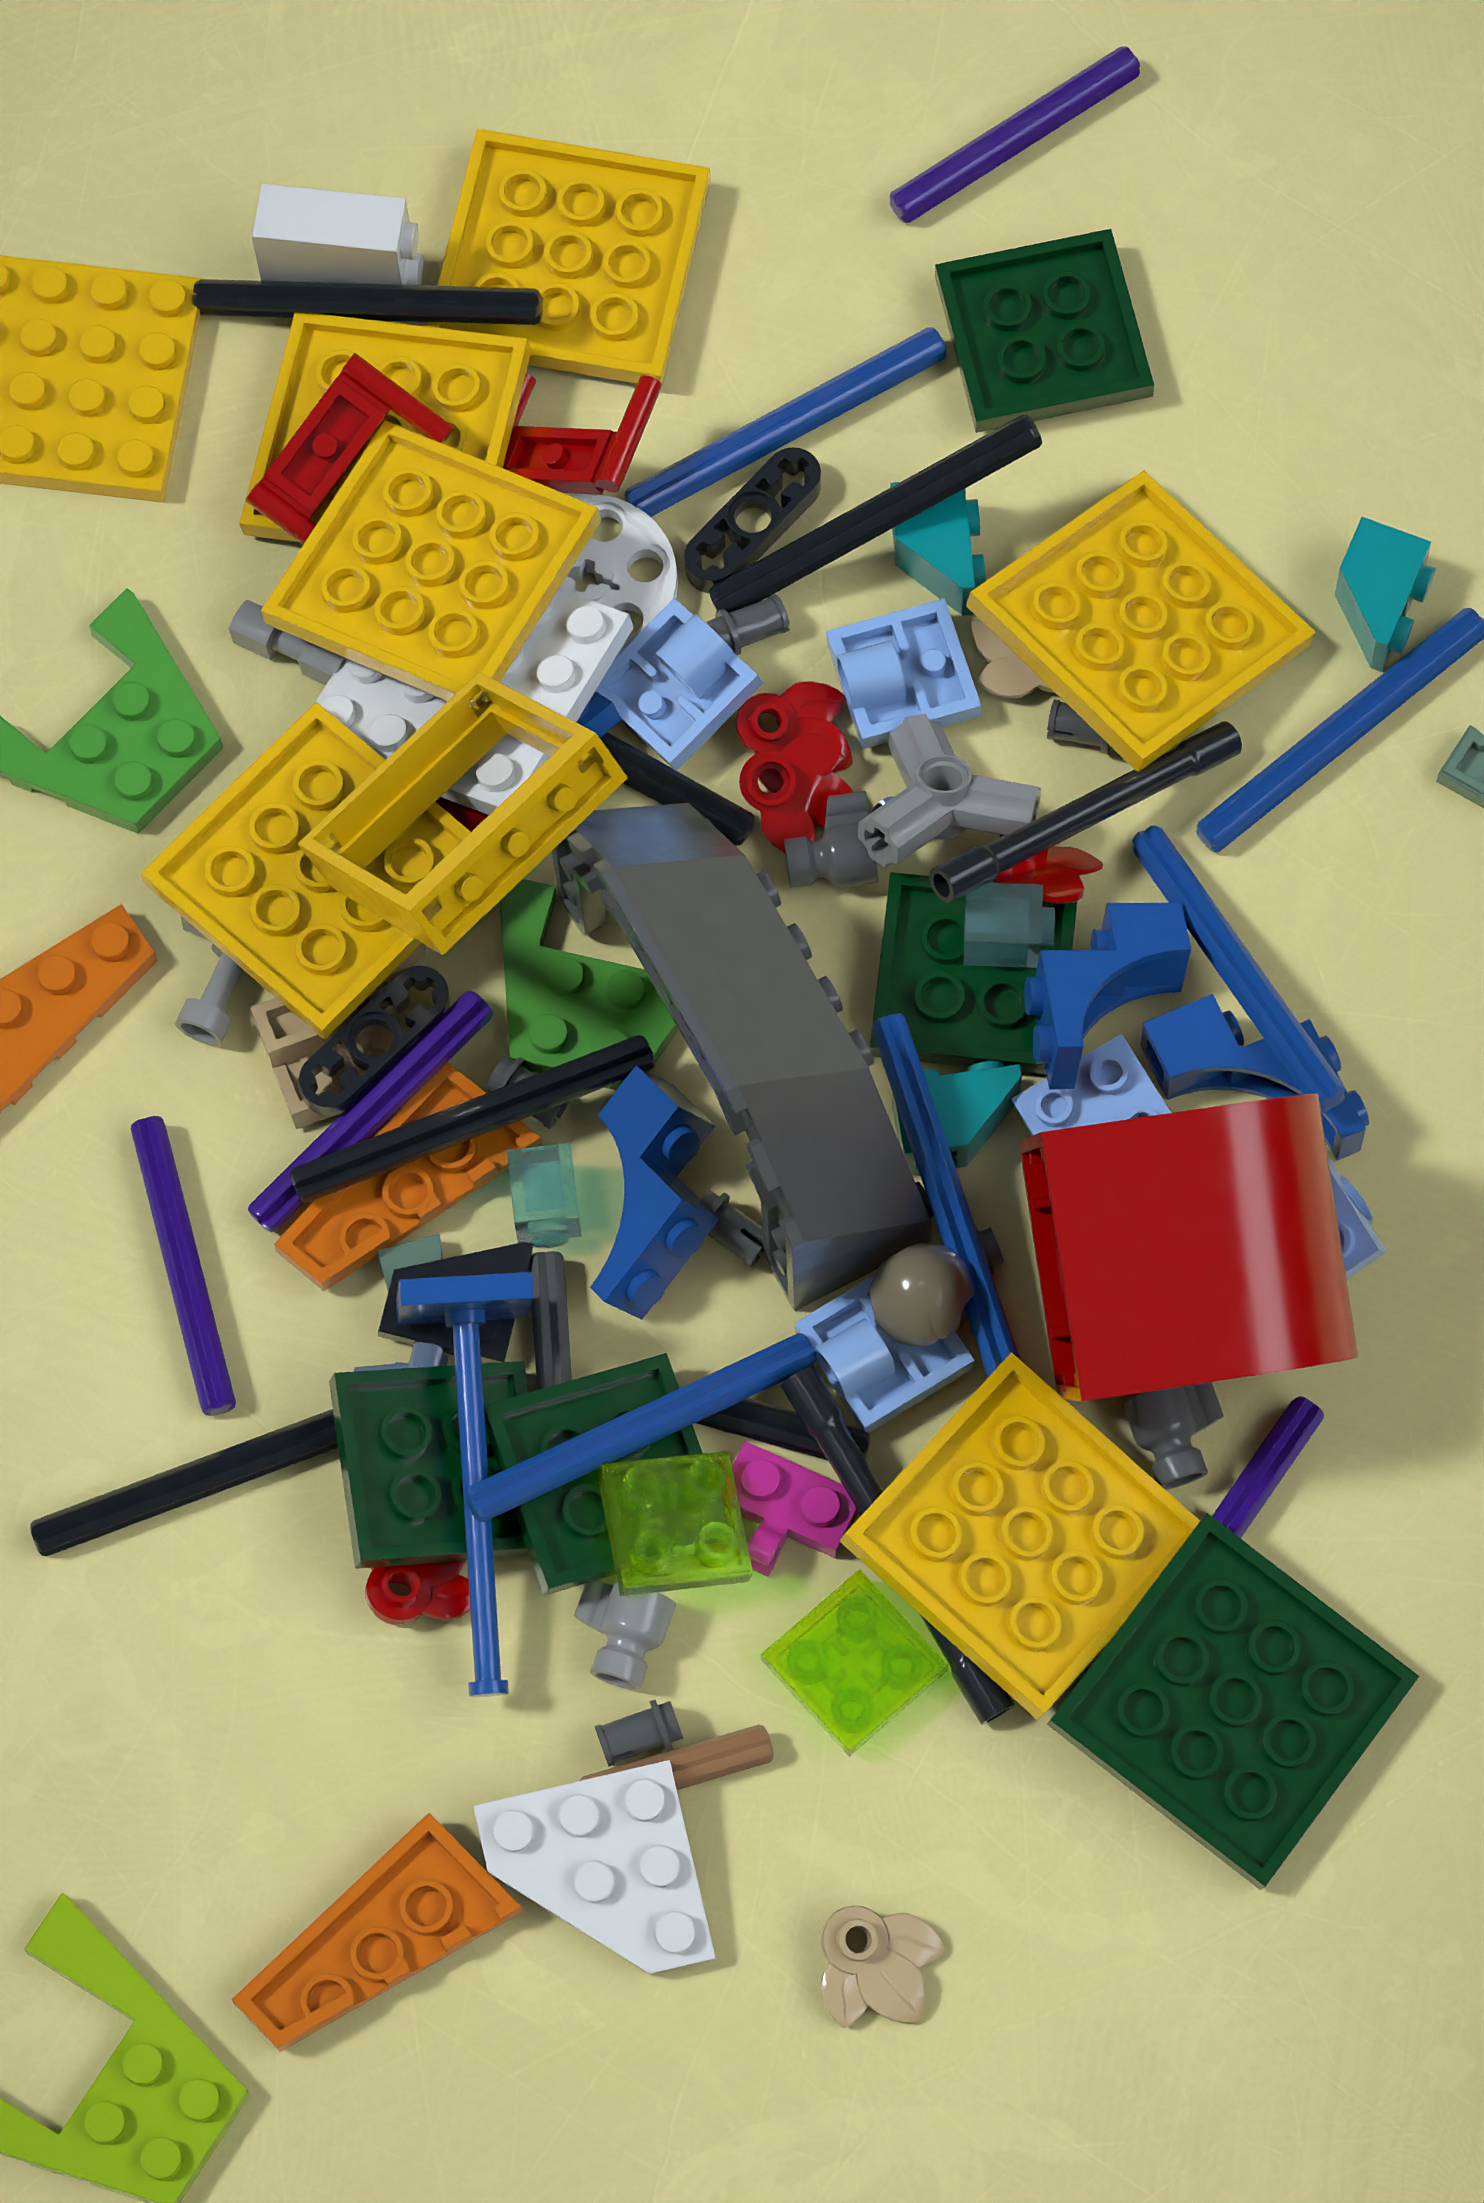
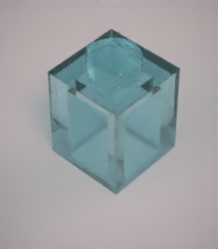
(1007, 925)
(544, 1195)

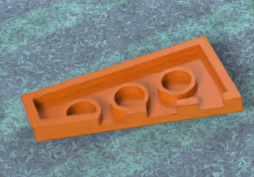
(62, 992)
(354, 1223)
(386, 1927)

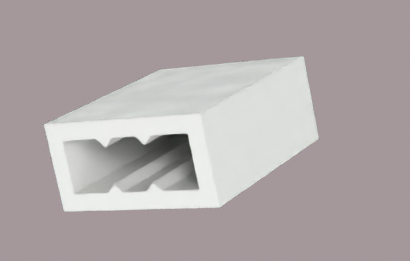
(334, 237)

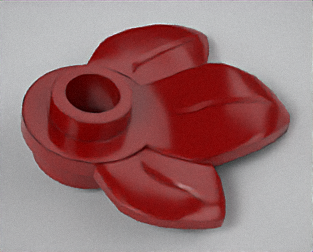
(800, 710)
(804, 791)
(1056, 870)
(434, 1589)

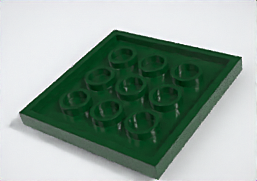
(1233, 1701)

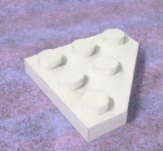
(607, 1862)

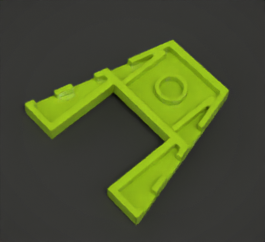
(155, 2101)

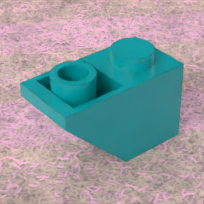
(938, 551)
(1377, 584)
(968, 1107)

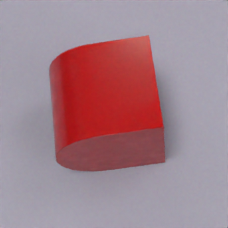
(1188, 1247)

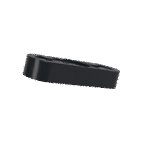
(759, 494)
(330, 1062)

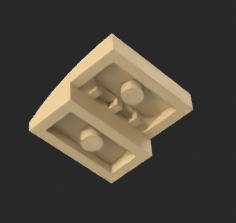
(293, 1042)

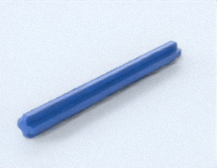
(787, 422)
(1341, 730)
(1238, 968)
(943, 1185)
(639, 1427)

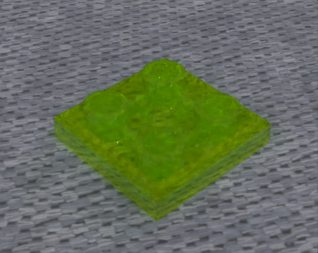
(674, 1523)
(854, 1662)

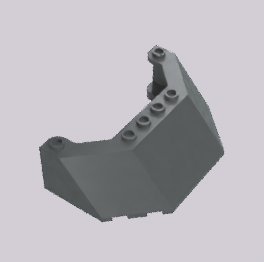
(762, 1033)

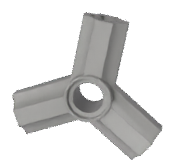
(940, 797)

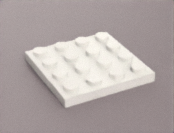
(555, 667)

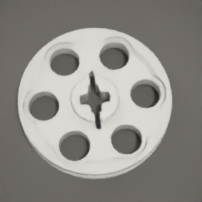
(612, 559)

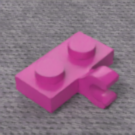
(788, 1504)

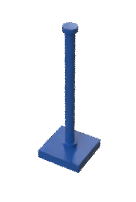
(464, 1306)

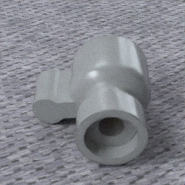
(632, 1628)

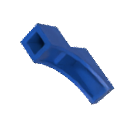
(1132, 956)
(1201, 1051)
(661, 1216)

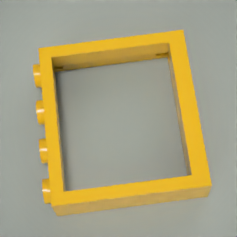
(500, 848)

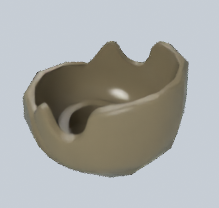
(920, 1294)

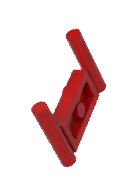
(332, 442)
(578, 457)

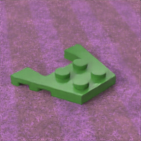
(133, 743)
(567, 1001)

